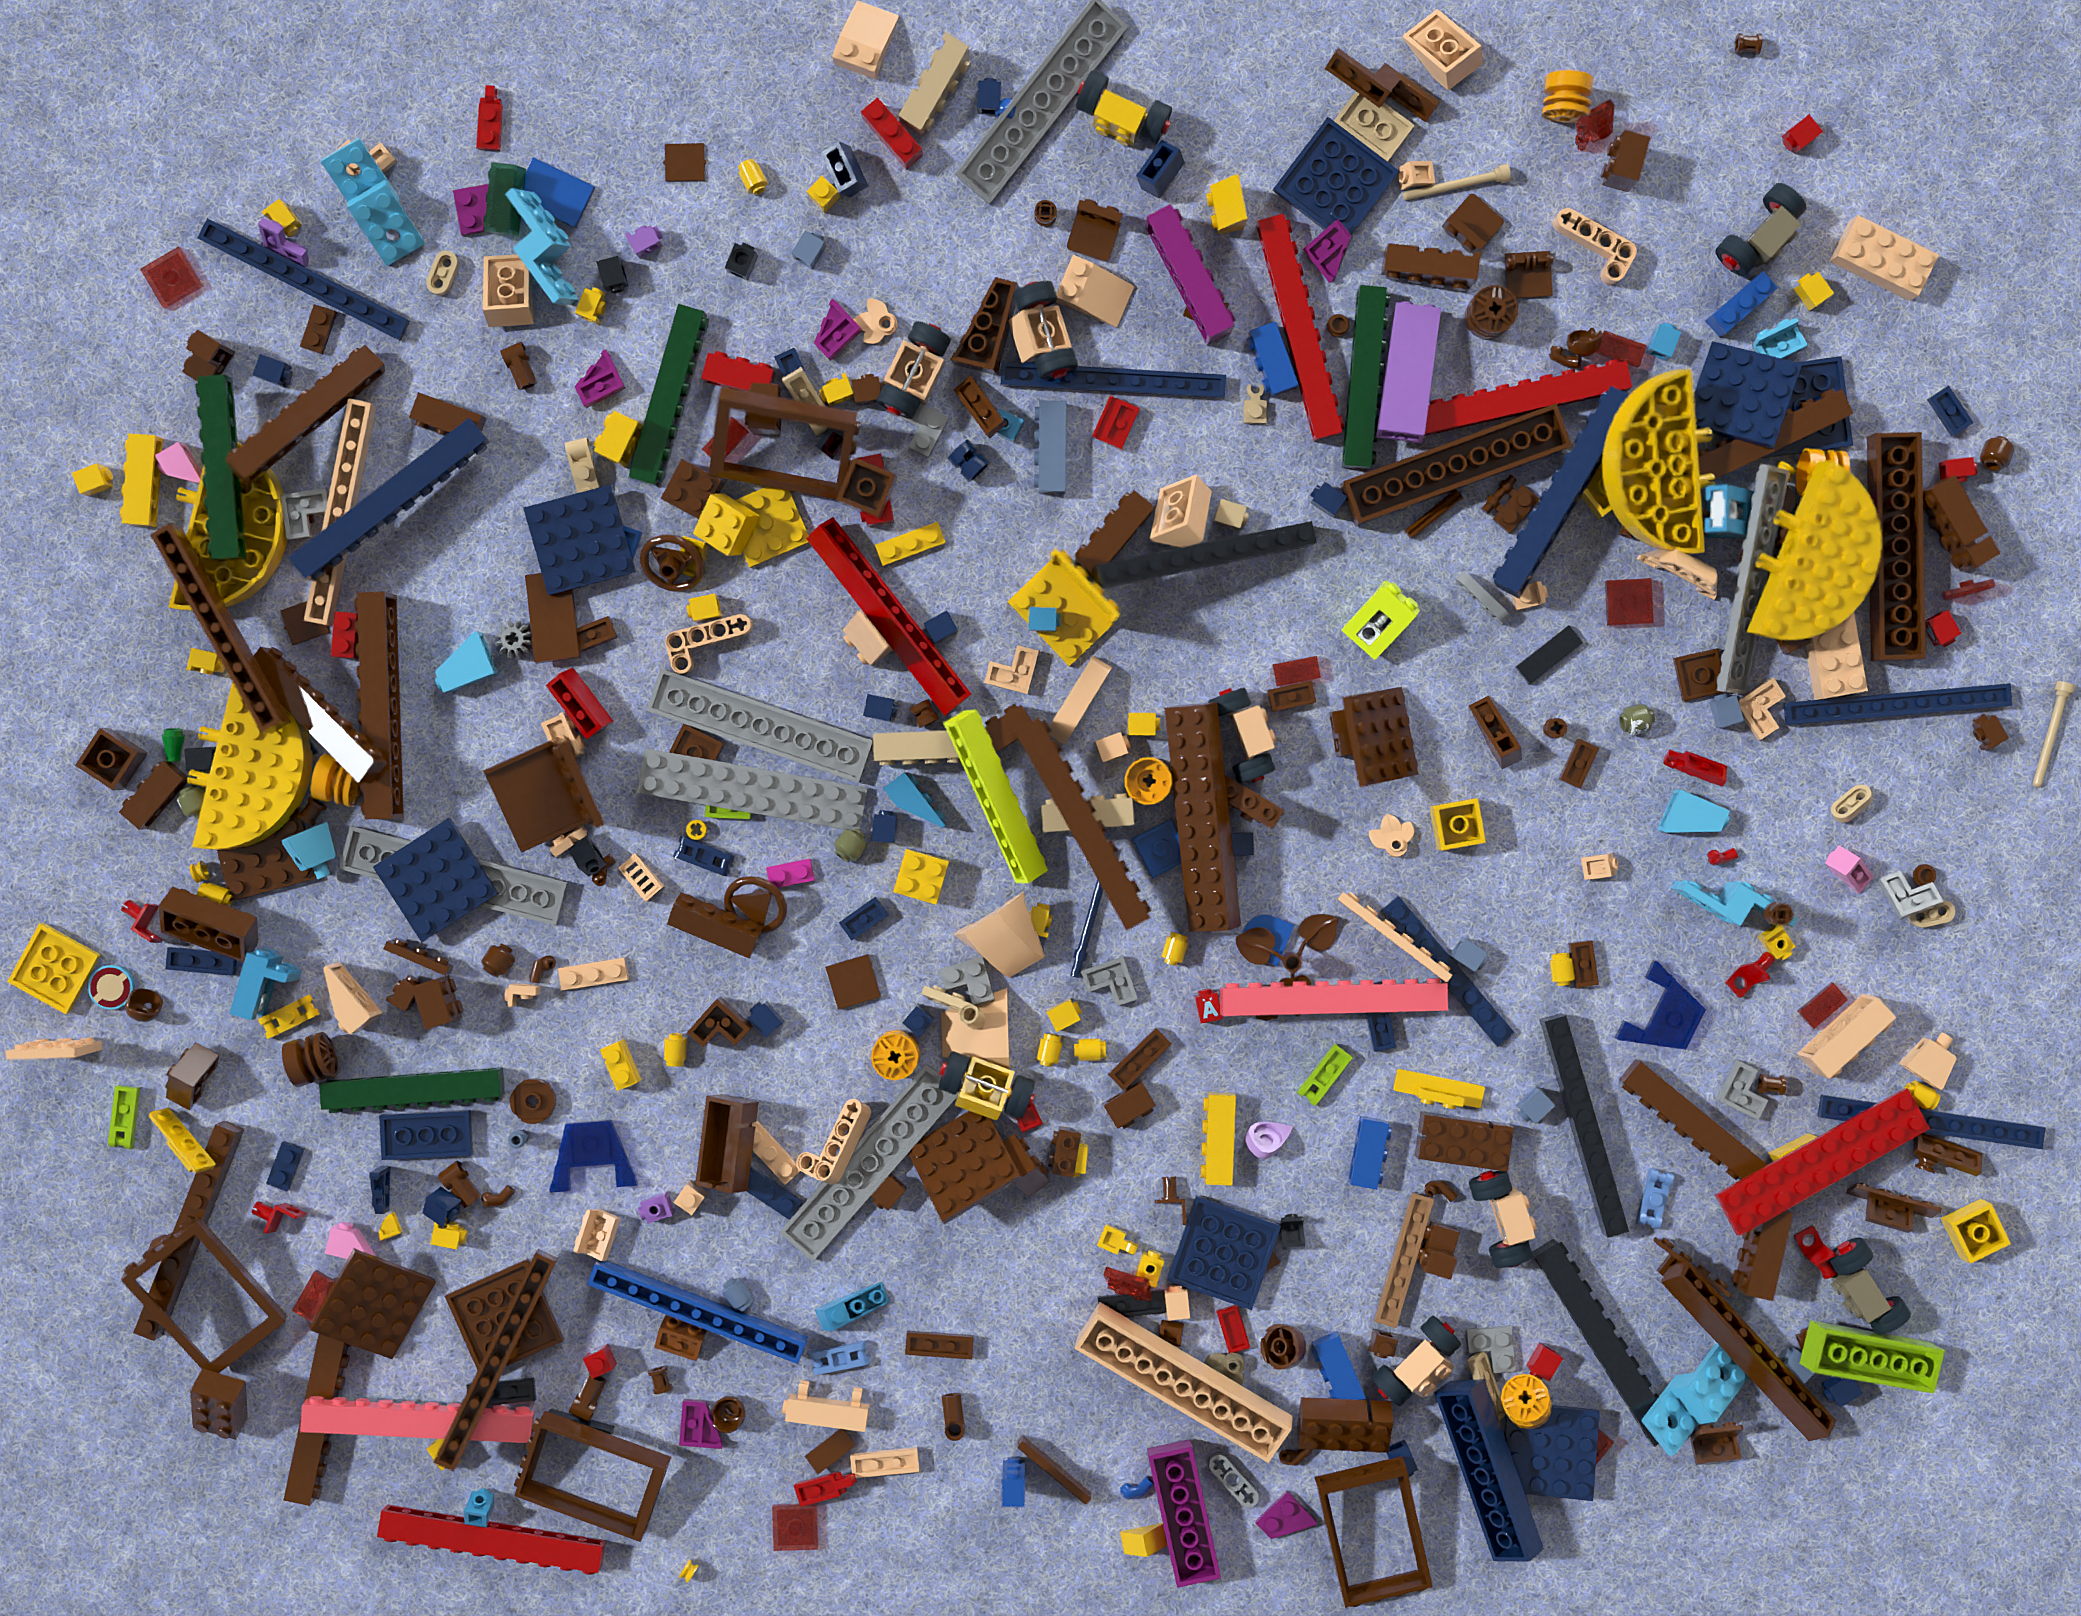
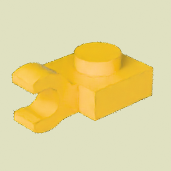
(1113, 1240)

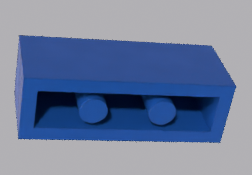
(1741, 304)
(1272, 359)
(1369, 1152)
(1337, 1368)
(1013, 1482)

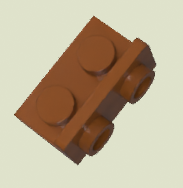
(680, 1338)

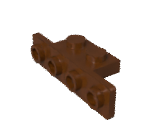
(1251, 804)
(1892, 1209)
(1674, 1258)

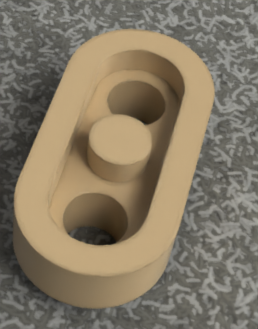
(441, 273)
(1850, 803)
(1931, 916)

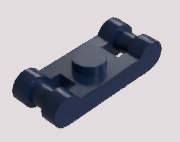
(703, 856)

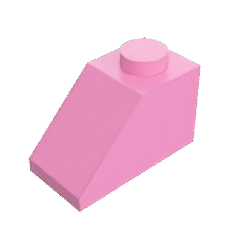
(179, 463)
(1849, 869)
(344, 1238)

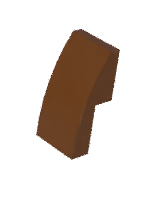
(829, 1450)

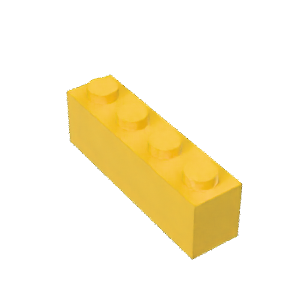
(141, 480)
(1219, 1138)

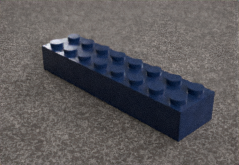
(1489, 1471)

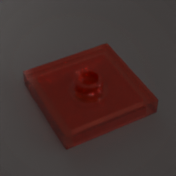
(171, 277)
(1629, 601)
(795, 1527)

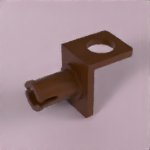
(1170, 1196)

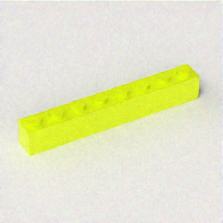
(996, 796)

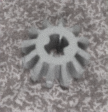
(512, 630)

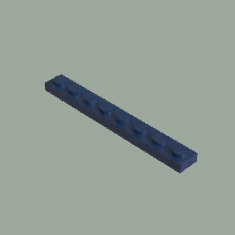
(1459, 983)

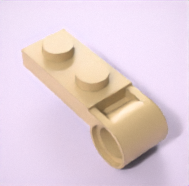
(803, 391)
(582, 464)
(956, 1002)

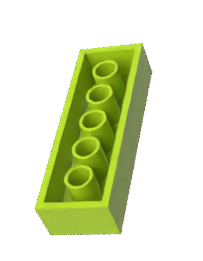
(1872, 1357)

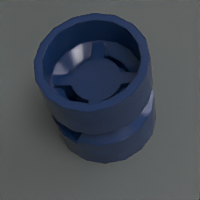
(974, 466)

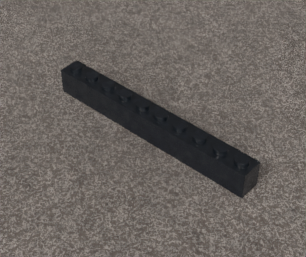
(1204, 555)
(1584, 1125)
(1597, 1331)

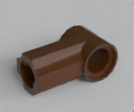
(518, 363)
(457, 1180)
(587, 1399)
(953, 1415)

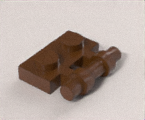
(1514, 509)

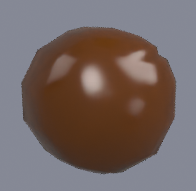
(1584, 342)
(135, 1005)
(723, 1420)

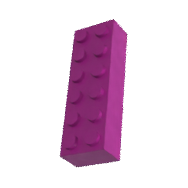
(1189, 274)
(1183, 1513)

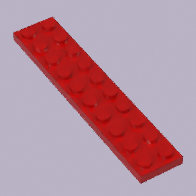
(1821, 1161)

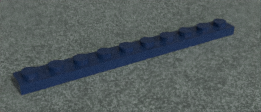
(303, 279)
(1118, 380)
(1897, 704)
(1946, 1123)

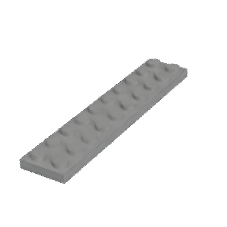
(1041, 100)
(1760, 539)
(759, 725)
(751, 790)
(519, 890)
(870, 1163)

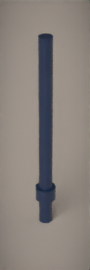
(1080, 954)

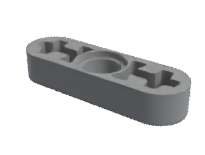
(1487, 602)
(1249, 1488)

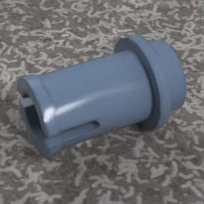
(512, 1139)

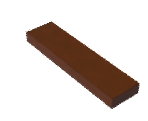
(1054, 1470)

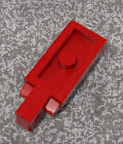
(489, 121)
(1697, 766)
(823, 1487)

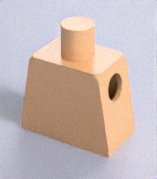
(1931, 1060)

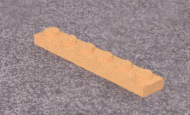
(1403, 941)

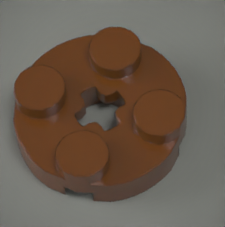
(524, 1091)

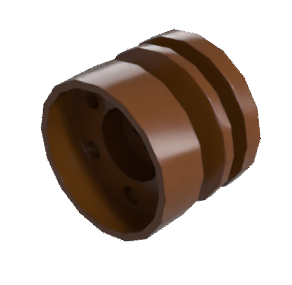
(1483, 322)
(309, 1059)

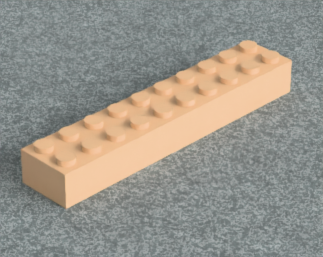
(1184, 1382)

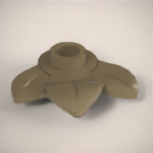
(1222, 1362)

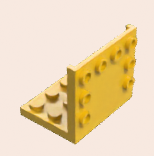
(1082, 607)

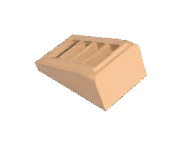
(658, 886)

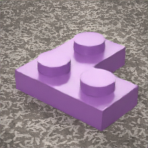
(275, 240)

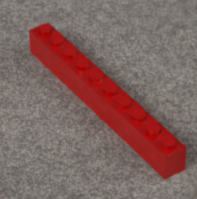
(1299, 327)
(1526, 396)
(888, 616)
(495, 1540)

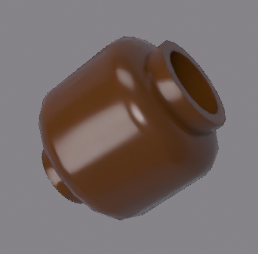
(1996, 453)
(498, 960)

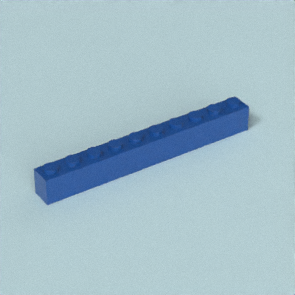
(698, 1310)

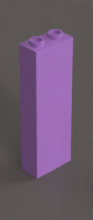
(1409, 372)

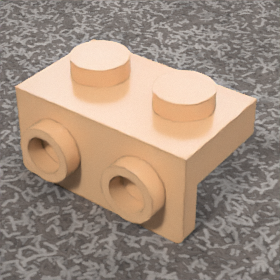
(563, 727)
(597, 1234)

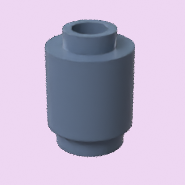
(737, 1294)

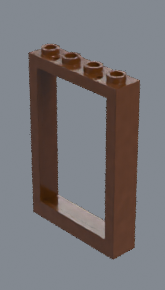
(788, 410)
(170, 1242)
(579, 1507)
(1388, 1586)

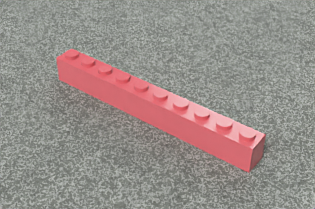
(1333, 998)
(411, 1419)

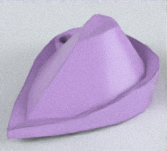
(1267, 1139)

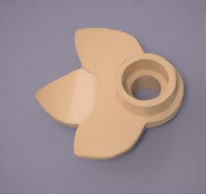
(872, 321)
(1391, 832)

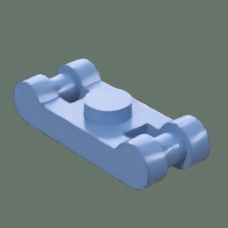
(1654, 1198)
(839, 1357)

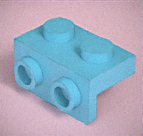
(1781, 341)

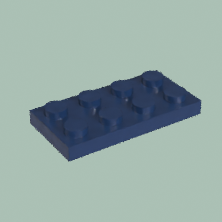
(426, 1134)

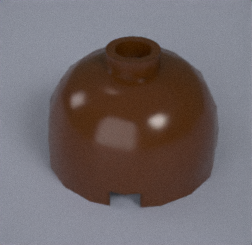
(1283, 1346)

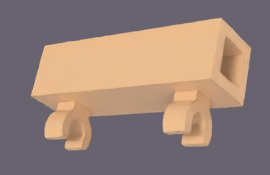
(826, 1411)

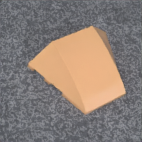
(1685, 567)
(1005, 937)
(986, 1043)

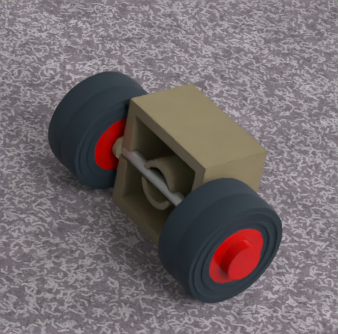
(1770, 237)
(1860, 1290)

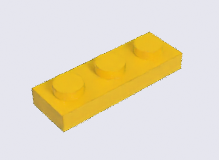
(910, 543)

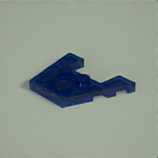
(1673, 1018)
(591, 1145)

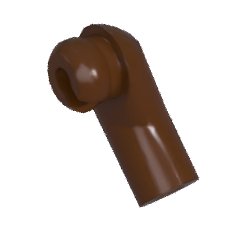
(541, 965)
(1292, 1457)

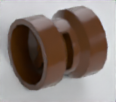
(1045, 217)
(924, 713)
(1774, 911)

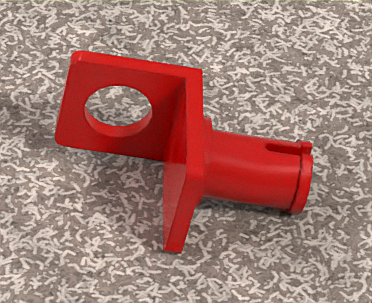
(142, 919)
(1751, 974)
(275, 1215)
(1817, 1252)

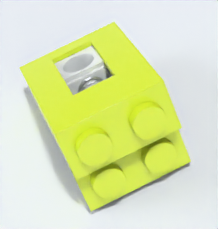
(1393, 605)

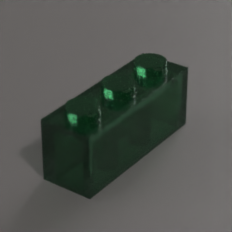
(501, 214)

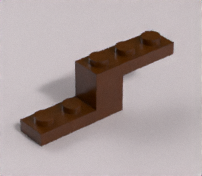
(1383, 84)

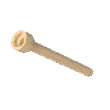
(1500, 174)
(2063, 691)

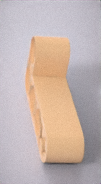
(1592, 242)
(710, 638)
(1079, 699)
(837, 1140)

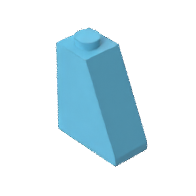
(466, 665)
(1692, 814)

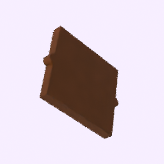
(684, 162)
(298, 628)

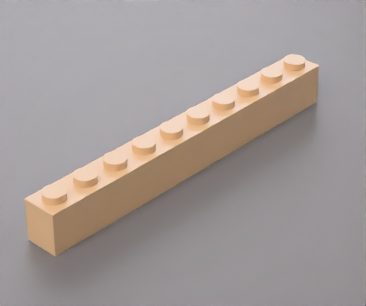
(342, 497)

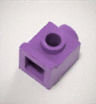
(645, 240)
(662, 1202)

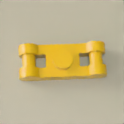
(288, 1016)

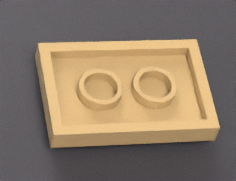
(1376, 127)

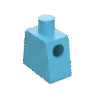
(311, 849)

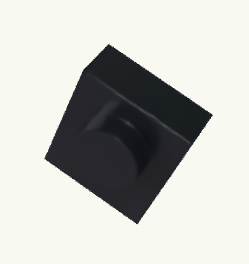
(831, 442)
(1292, 1232)

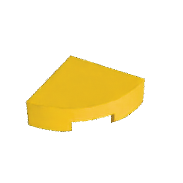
(390, 1227)

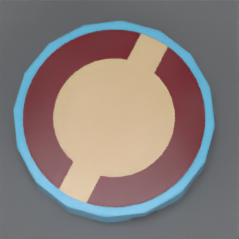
(110, 986)

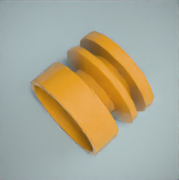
(1567, 95)
(1807, 463)
(333, 781)
(1139, 789)
(899, 1042)
(1538, 1408)

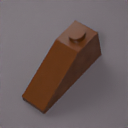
(1496, 733)

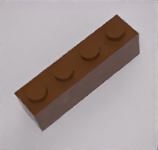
(715, 925)

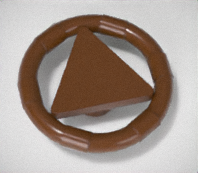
(671, 562)
(756, 904)

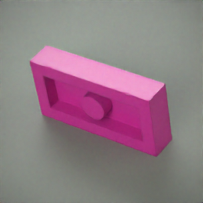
(791, 873)

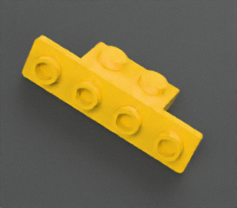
(1438, 1089)
(181, 1141)

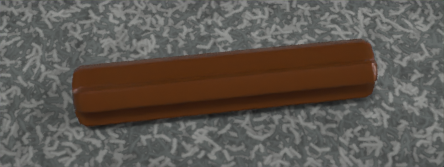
(1434, 514)

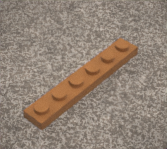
(1403, 1259)

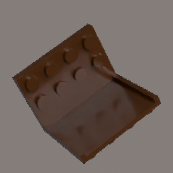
(542, 793)

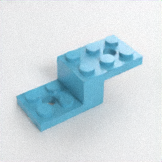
(372, 201)
(542, 246)
(1731, 904)
(1694, 1399)

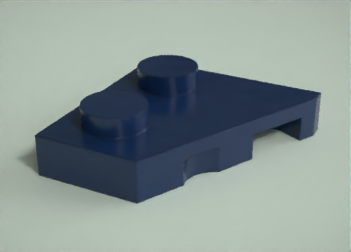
(380, 1189)

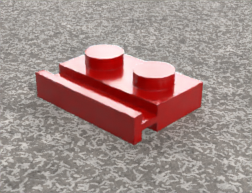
(1115, 422)

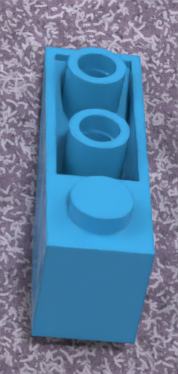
(908, 797)
(851, 1307)

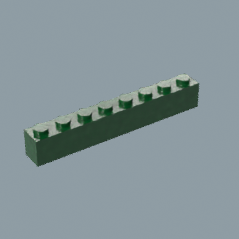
(1364, 377)
(668, 395)
(222, 485)
(412, 1088)

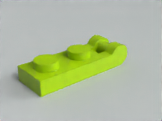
(1324, 1074)
(124, 1116)

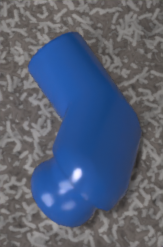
(1136, 1491)

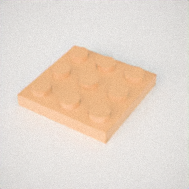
(54, 1049)

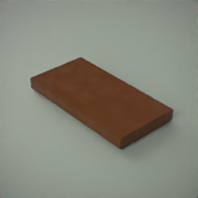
(551, 622)

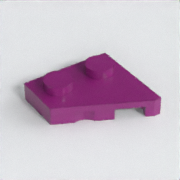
(471, 208)
(1329, 249)
(836, 331)
(600, 381)
(697, 1426)
(1285, 1517)

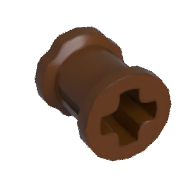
(1748, 43)
(1550, 723)
(311, 811)
(1771, 1084)
(660, 1379)

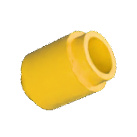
(752, 177)
(215, 893)
(1175, 948)
(1561, 969)
(675, 1049)
(1049, 1049)
(1090, 1049)
(1923, 1095)

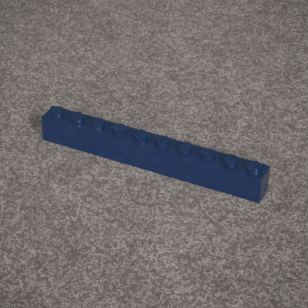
(1560, 498)
(388, 500)

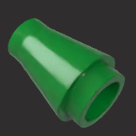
(173, 742)

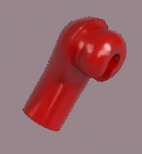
(1717, 858)

